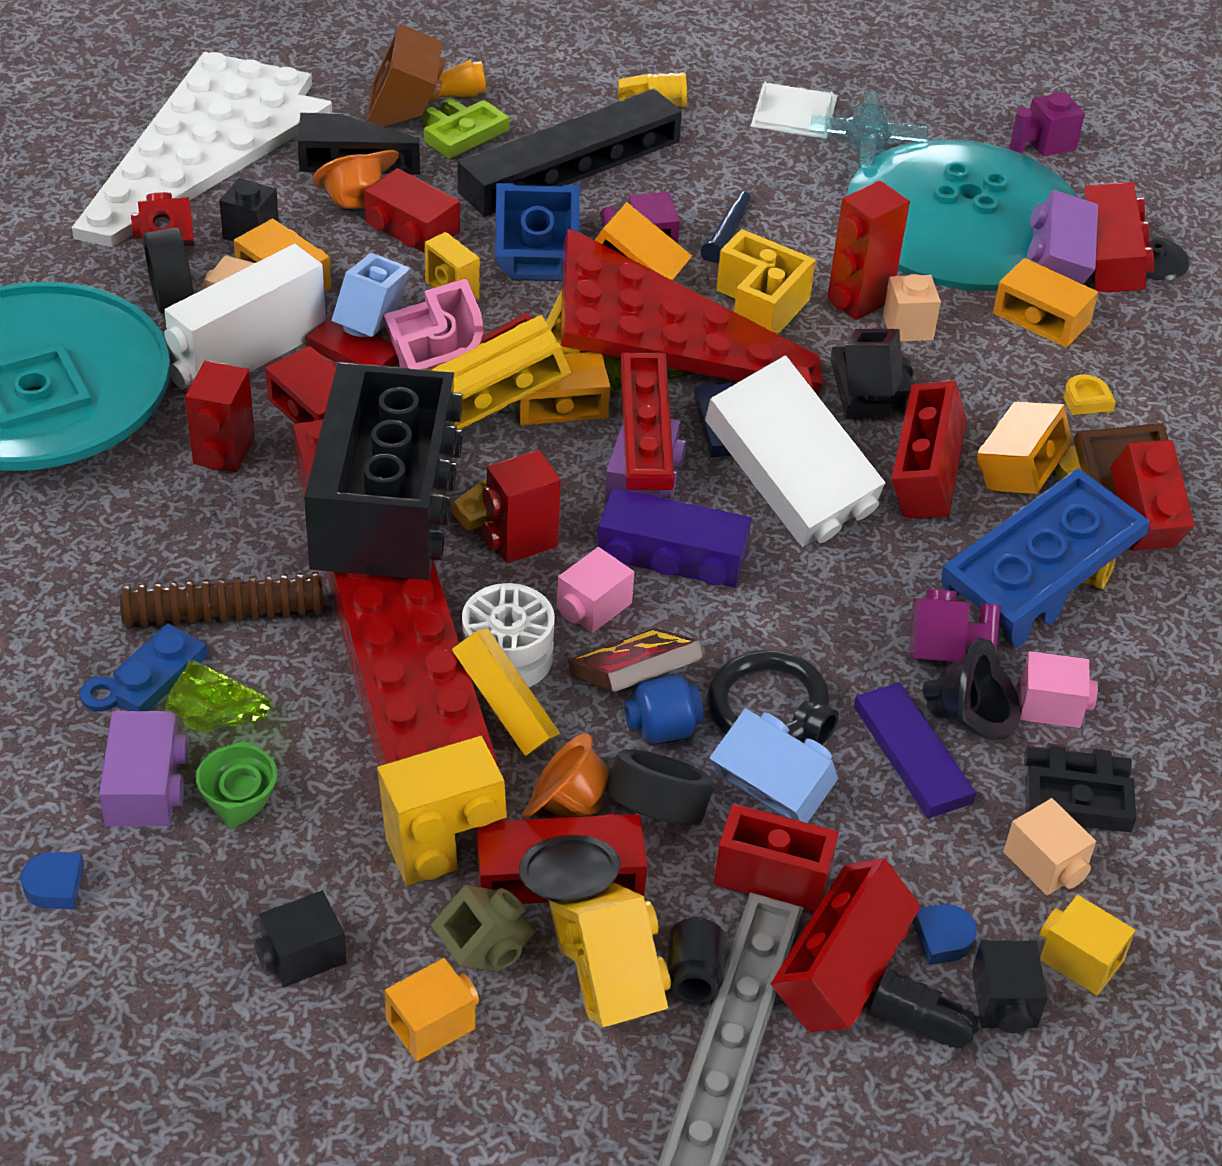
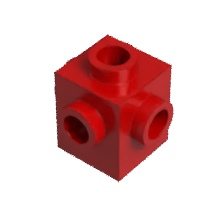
(162, 207)

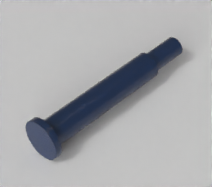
(711, 250)

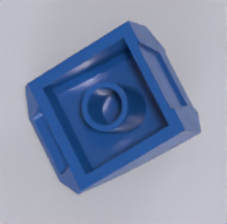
(534, 228)

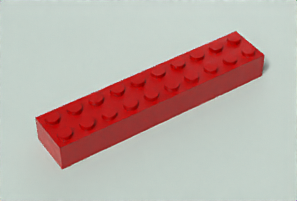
(400, 652)

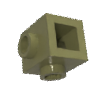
(484, 928)

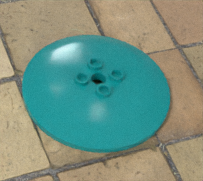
(957, 237)
(96, 367)

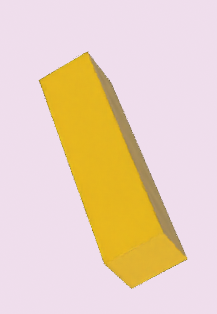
(505, 691)

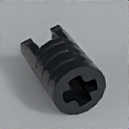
(923, 1011)

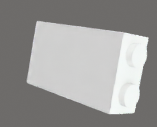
(247, 315)
(795, 452)

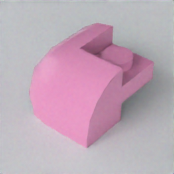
(436, 329)

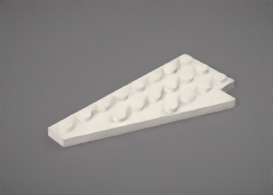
(207, 130)

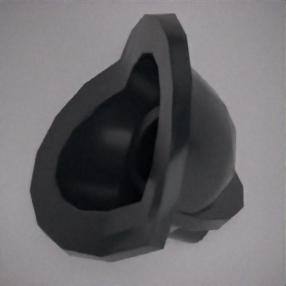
(976, 694)

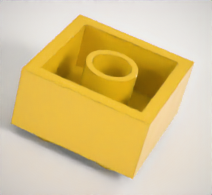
(450, 262)

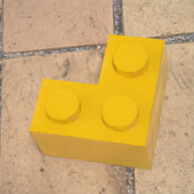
(765, 279)
(433, 799)
(614, 954)

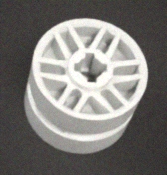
(520, 623)

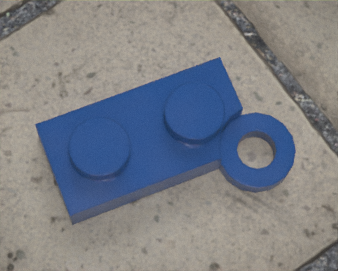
(147, 673)

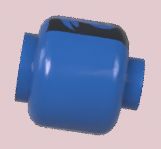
(664, 709)

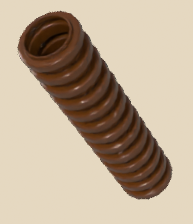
(221, 600)

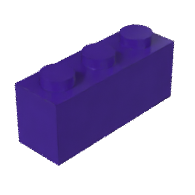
(674, 537)

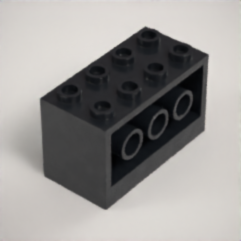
(383, 471)

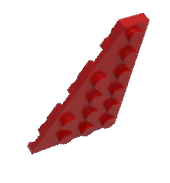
(627, 308)

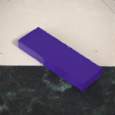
(914, 750)

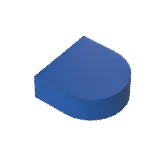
(53, 879)
(945, 932)

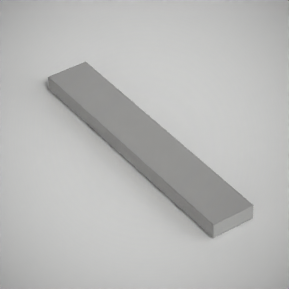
(732, 1036)

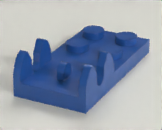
(1045, 553)

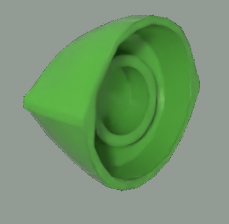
(236, 781)

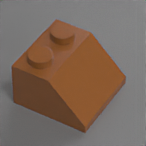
(406, 78)

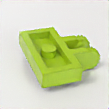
(461, 127)

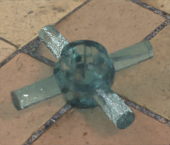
(869, 128)

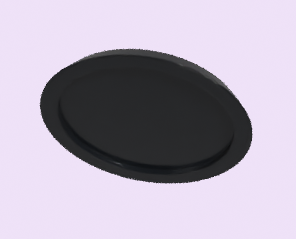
(1169, 259)
(569, 868)

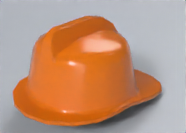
(351, 175)
(571, 781)

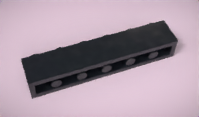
(572, 148)

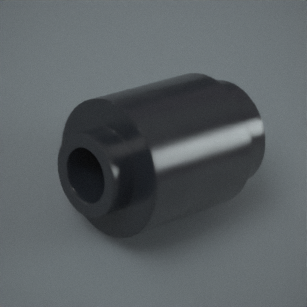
(696, 960)

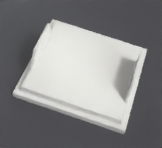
(791, 109)

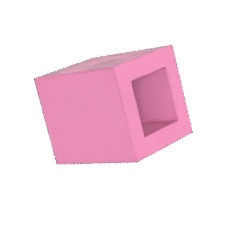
(594, 590)
(1056, 689)

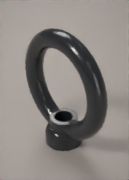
(812, 718)

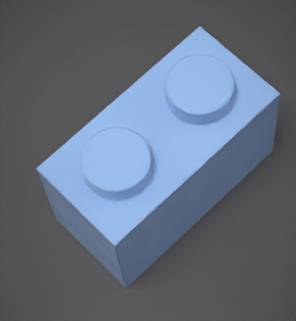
(368, 292)
(775, 766)

